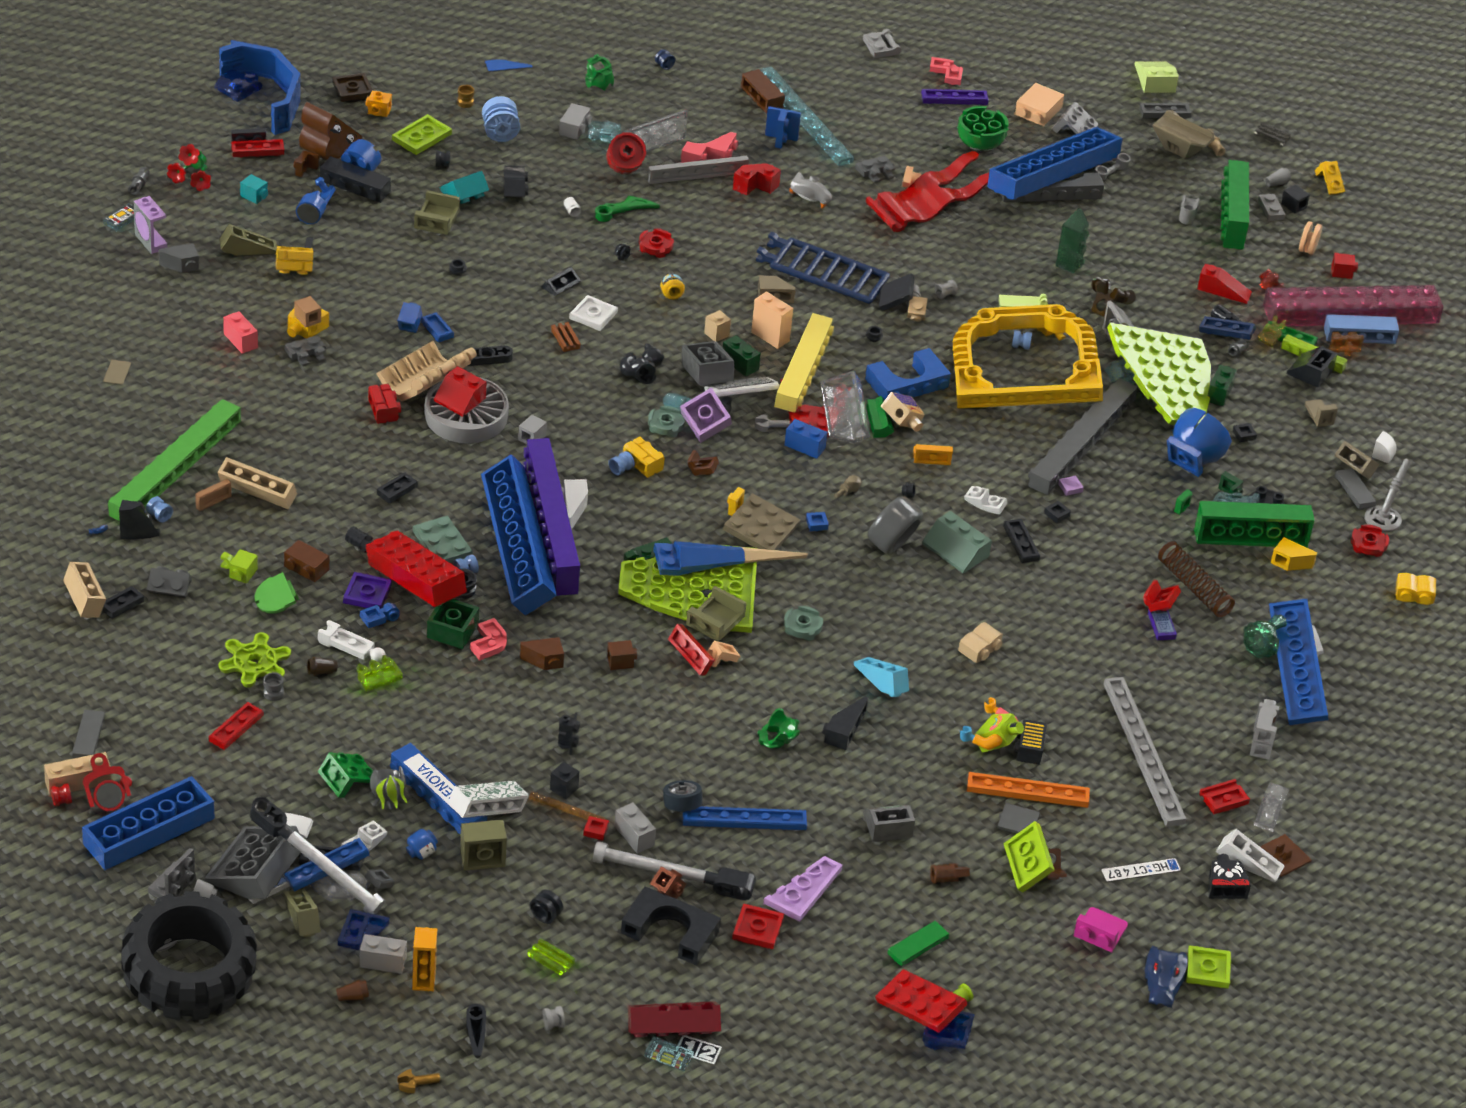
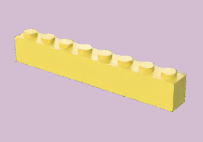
(804, 363)

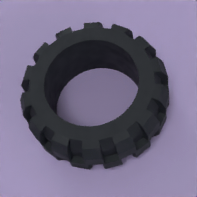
(185, 992)

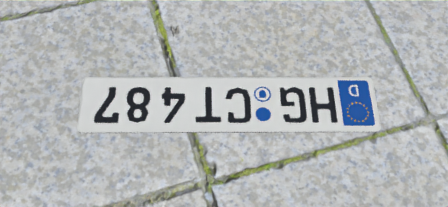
(1141, 869)

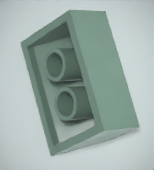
(957, 542)

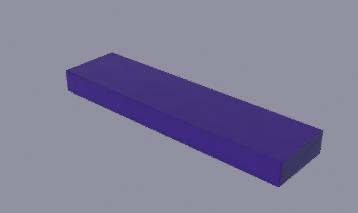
(944, 96)

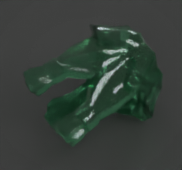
(1262, 638)

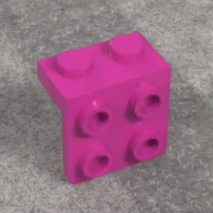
(1100, 928)

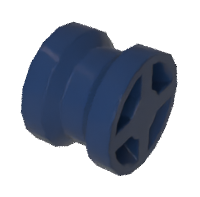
(665, 59)

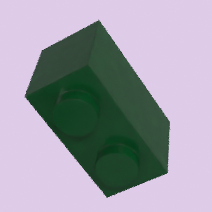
(744, 355)
(1221, 385)

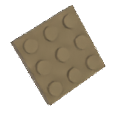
(761, 524)

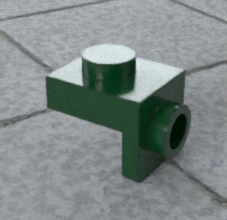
(1230, 483)

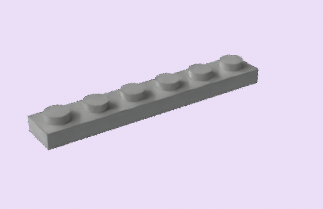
(695, 169)

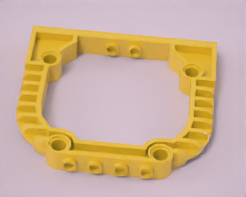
(976, 392)

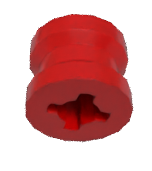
(61, 795)

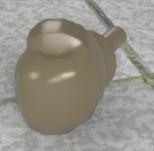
(850, 485)

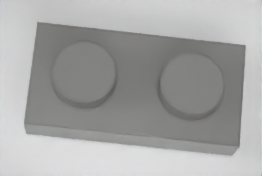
(1271, 207)

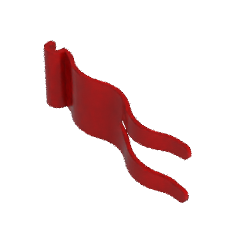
(924, 196)

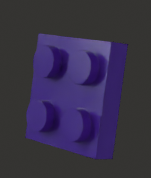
(367, 590)

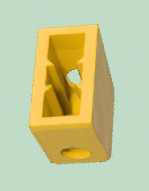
(296, 328)

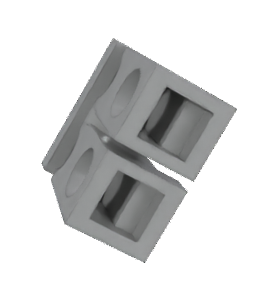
(1264, 729)

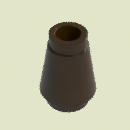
(320, 666)

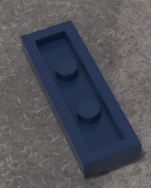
(1227, 328)

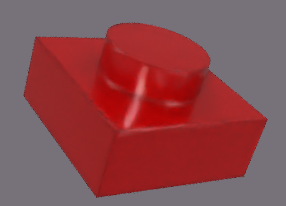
(596, 828)

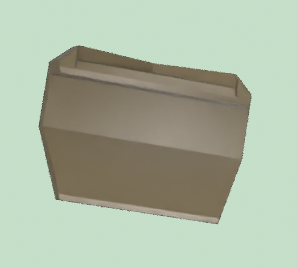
(1182, 135)

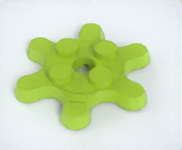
(258, 650)

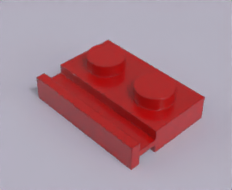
(1224, 796)

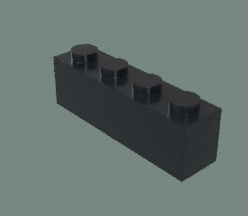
(355, 179)

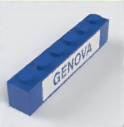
(429, 783)

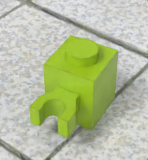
(240, 566)

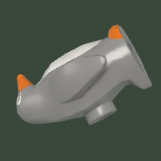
(810, 189)

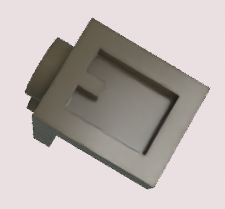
(1321, 414)

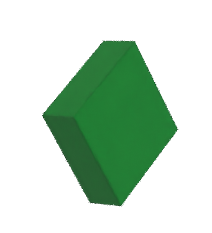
(1183, 502)

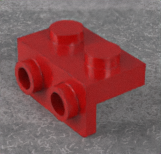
(1160, 598)

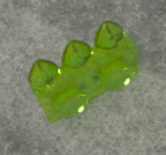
(378, 674)

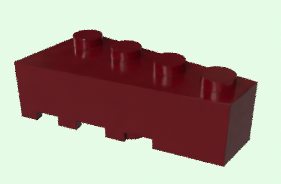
(674, 1018)

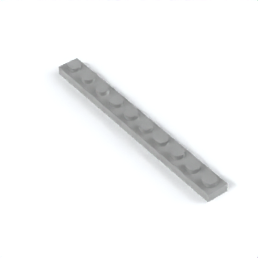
(1145, 752)

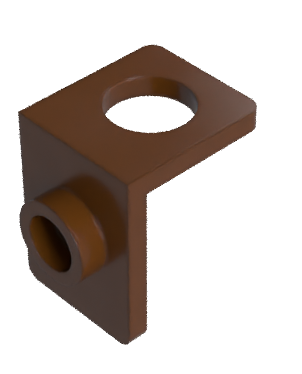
(1058, 872)

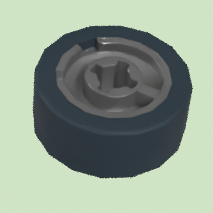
(682, 795)

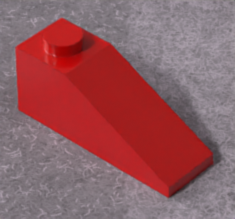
(1220, 283)

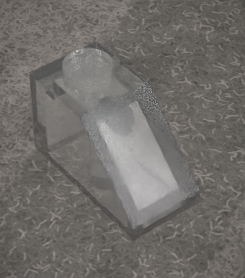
(1271, 806)

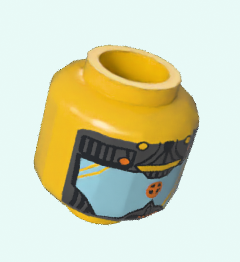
(672, 286)

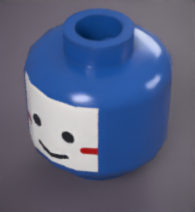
(421, 844)

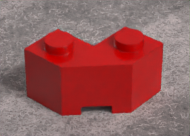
(759, 176)

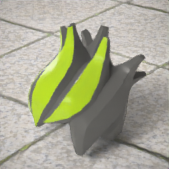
(388, 786)

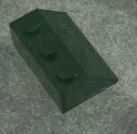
(1072, 242)

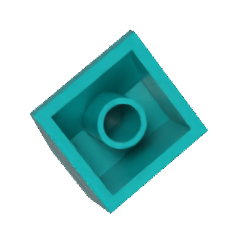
(467, 187)

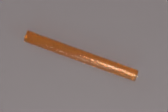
(562, 806)

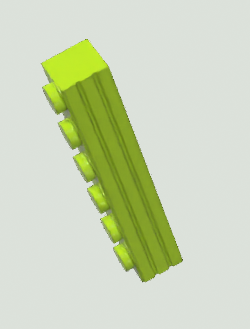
(1298, 347)

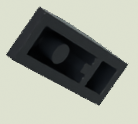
(844, 724)

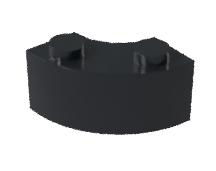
(515, 181)

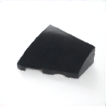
(135, 521)

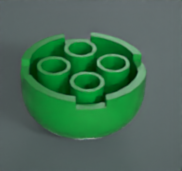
(982, 128)

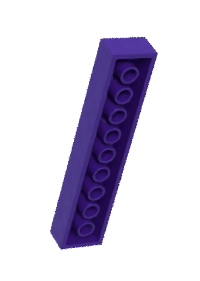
(552, 515)

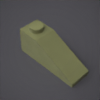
(244, 242)
(303, 912)

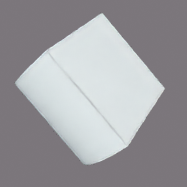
(1384, 448)

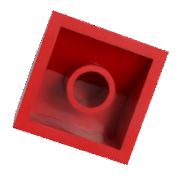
(461, 391)

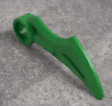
(630, 203)

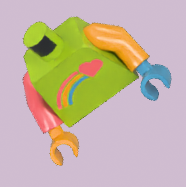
(996, 731)

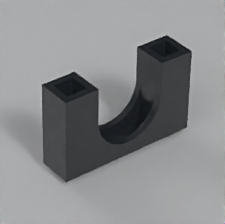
(655, 906)

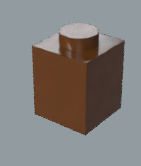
(621, 655)

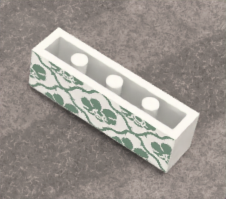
(488, 799)

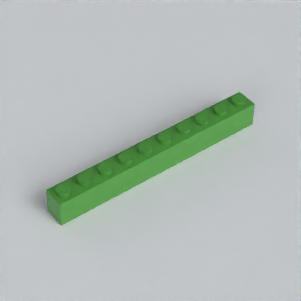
(179, 456)

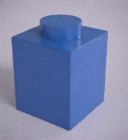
(410, 317)

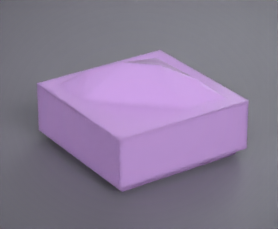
(1070, 485)

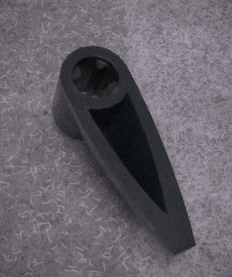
(476, 1027)

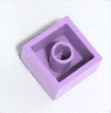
(705, 415)

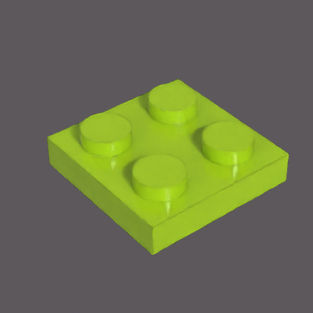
(1208, 967)

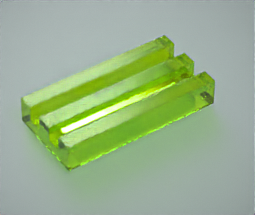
(553, 955)

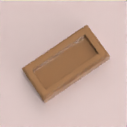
(213, 495)

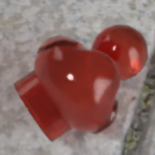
(1270, 279)

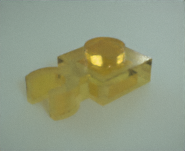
(1271, 333)

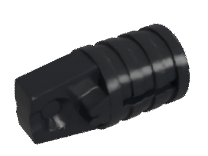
(1223, 313)
(358, 538)

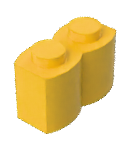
(1416, 588)

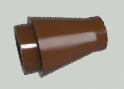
(354, 991)

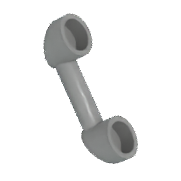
(1121, 163)

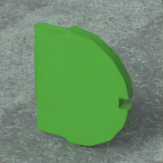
(275, 594)

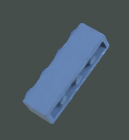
(1373, 328)

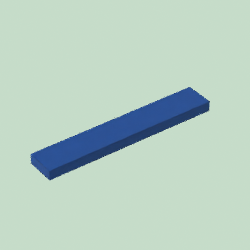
(746, 818)

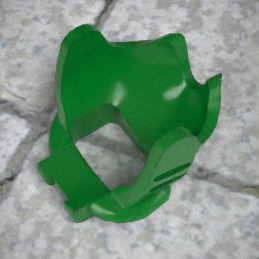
(599, 78)
(783, 725)

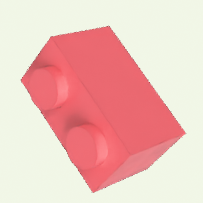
(240, 332)

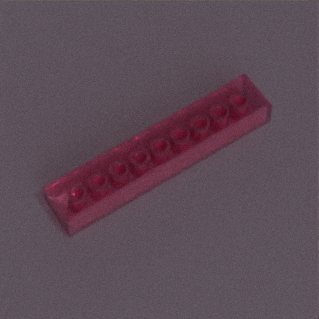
(1311, 304)

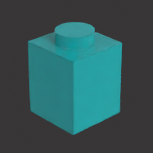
(253, 189)

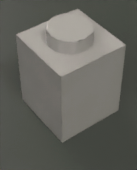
(532, 429)

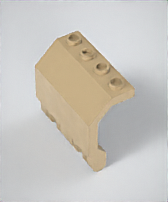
(422, 370)

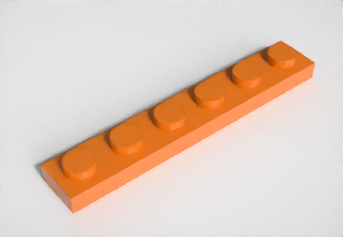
(1028, 789)

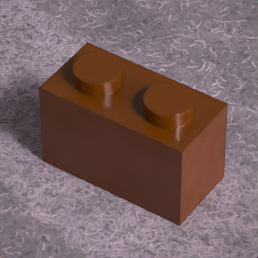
(306, 561)

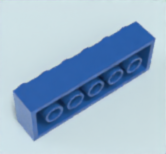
(148, 823)

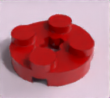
(656, 242)
(1376, 546)

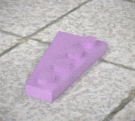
(804, 890)

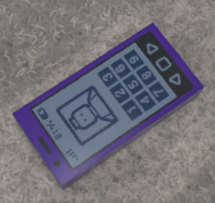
(1162, 625)

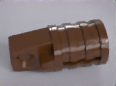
(948, 872)

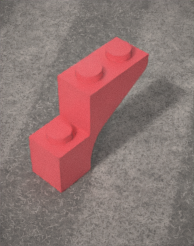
(715, 149)

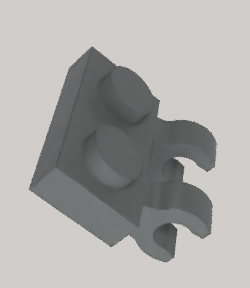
(876, 166)
(306, 347)

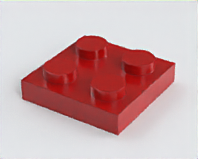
(758, 926)

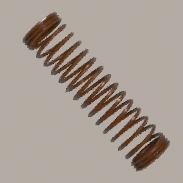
(1219, 601)

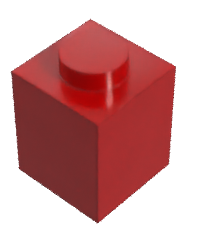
(1343, 265)

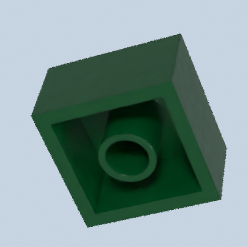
(453, 623)

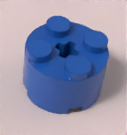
(362, 155)

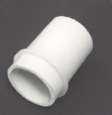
(572, 207)

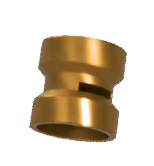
(465, 97)

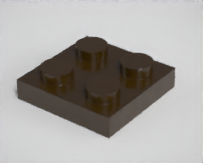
(352, 87)

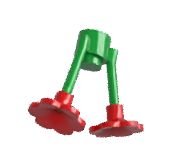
(192, 158)

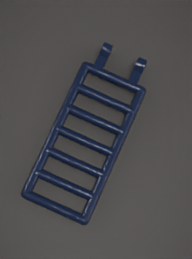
(785, 245)

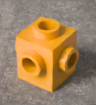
(379, 103)

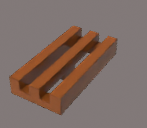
(574, 344)

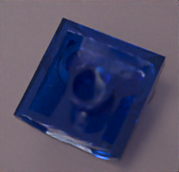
(238, 85)
(953, 1035)

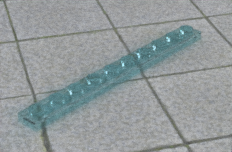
(810, 121)

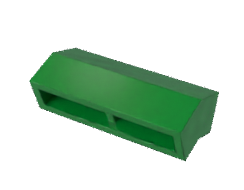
(879, 419)

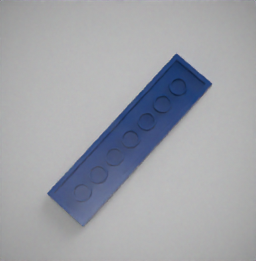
(1299, 664)

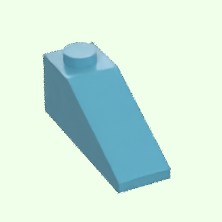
(884, 675)

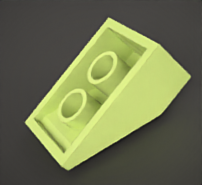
(1157, 77)

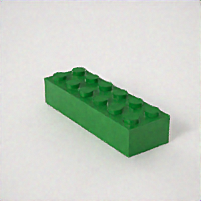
(1234, 204)
(1252, 523)

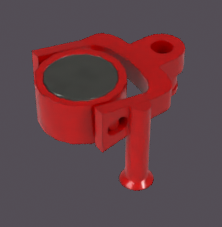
(108, 794)

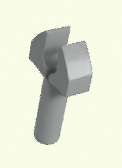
(763, 423)

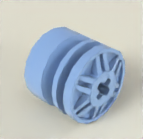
(501, 119)

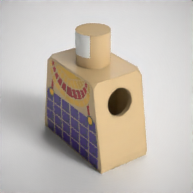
(904, 411)

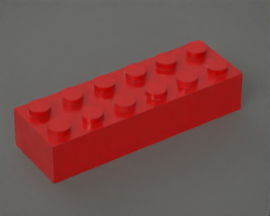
(416, 568)

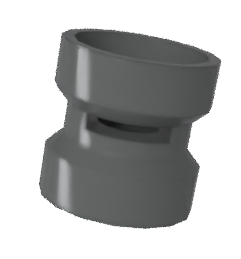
(273, 686)

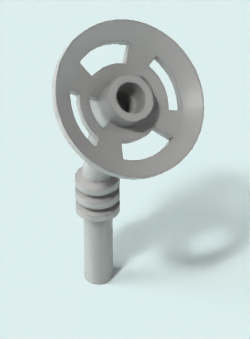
(1385, 510)

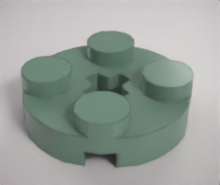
(657, 421)
(795, 627)

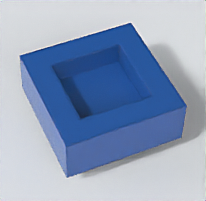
(817, 521)

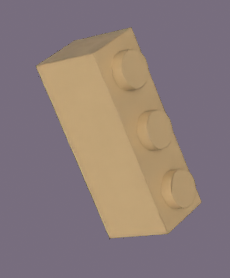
(84, 589)
(72, 772)

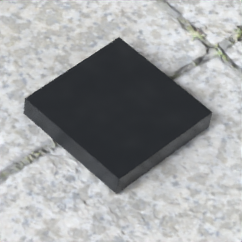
(896, 292)

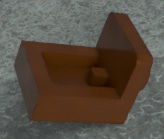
(305, 161)
(702, 466)

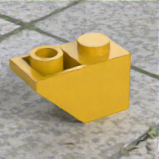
(1293, 556)

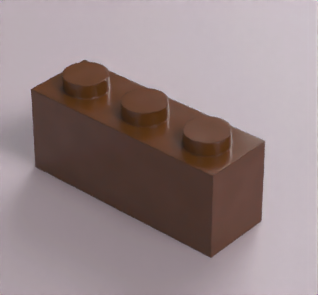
(762, 90)

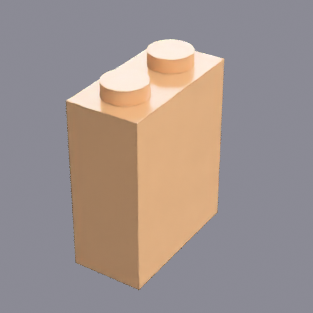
(1039, 104)
(772, 320)

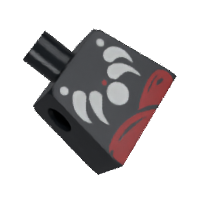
(1228, 879)

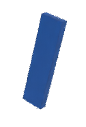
(340, 856)

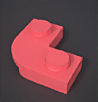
(946, 66)
(493, 639)

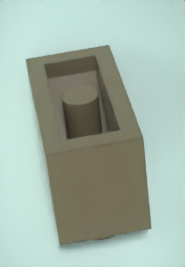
(776, 287)

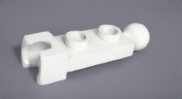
(349, 642)

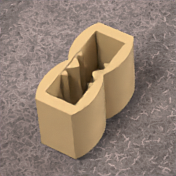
(980, 642)

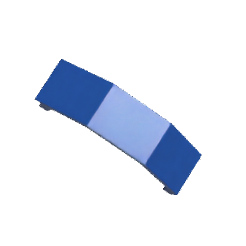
(270, 64)

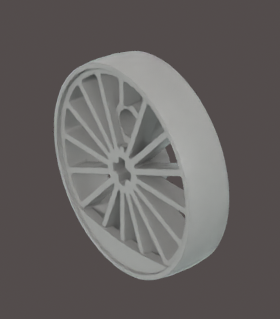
(468, 432)

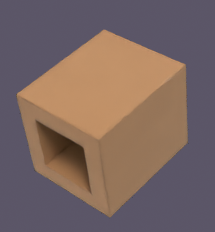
(307, 311)

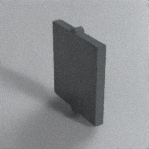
(1016, 818)

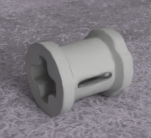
(941, 295)

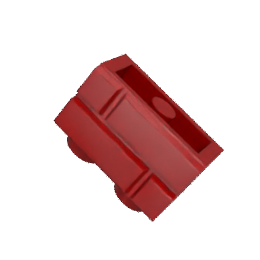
(383, 403)

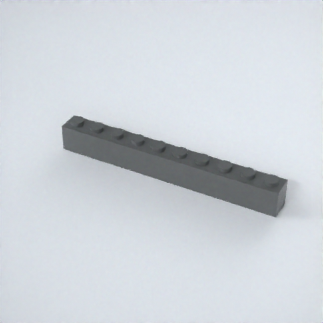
(1082, 436)

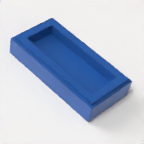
(437, 327)

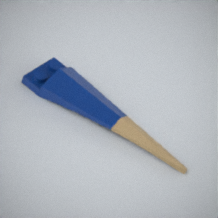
(692, 557)

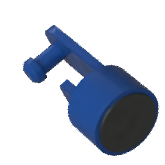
(314, 204)

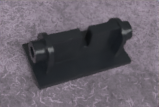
(567, 732)

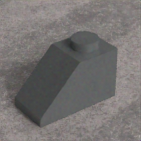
(179, 258)

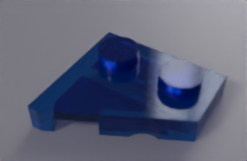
(357, 925)

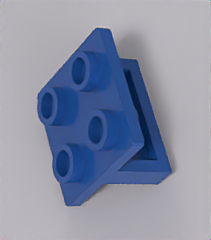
(783, 125)

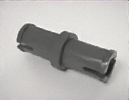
(139, 180)

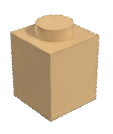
(717, 326)

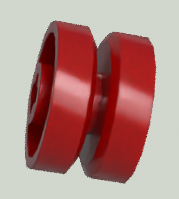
(620, 161)

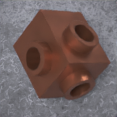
(668, 882)

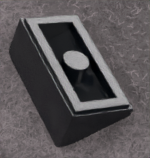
(561, 281)

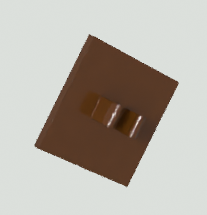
(1287, 853)

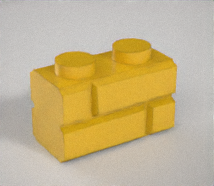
(294, 259)
(646, 458)

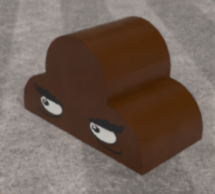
(325, 133)

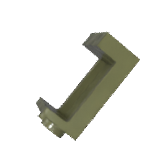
(437, 212)
(717, 614)

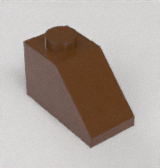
(543, 653)

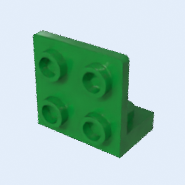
(343, 770)

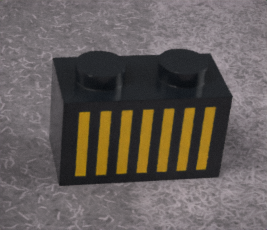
(1031, 742)

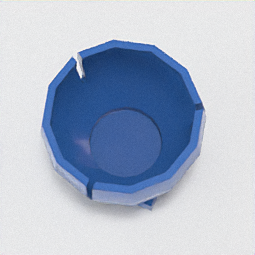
(1198, 446)

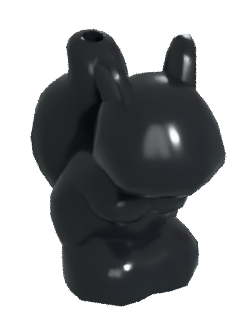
(642, 367)

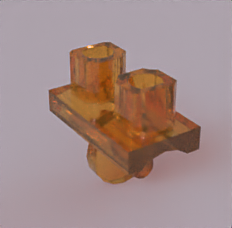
(1346, 343)

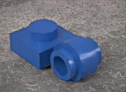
(375, 616)

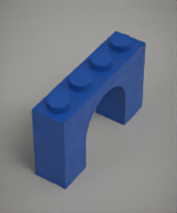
(932, 377)

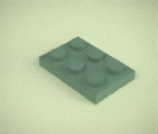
(442, 539)

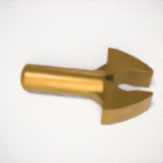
(413, 1080)

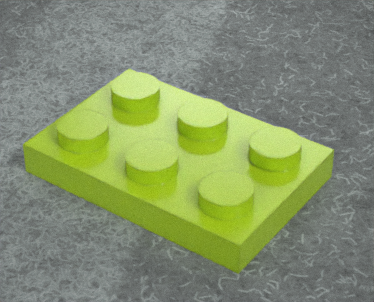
(421, 134)
(1028, 856)

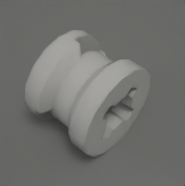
(553, 1018)

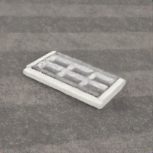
(743, 386)

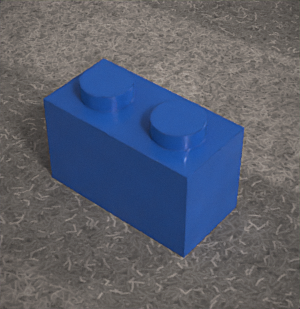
(805, 438)

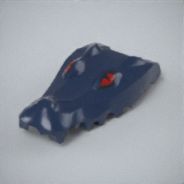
(1164, 975)

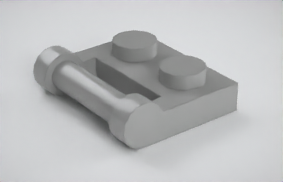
(877, 46)

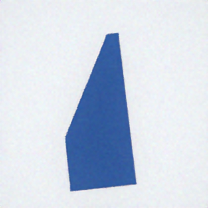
(494, 65)

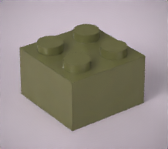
(483, 845)

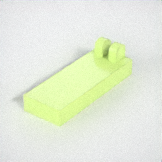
(1012, 300)

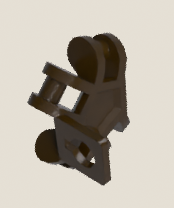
(1104, 291)

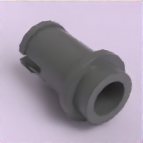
(1236, 348)

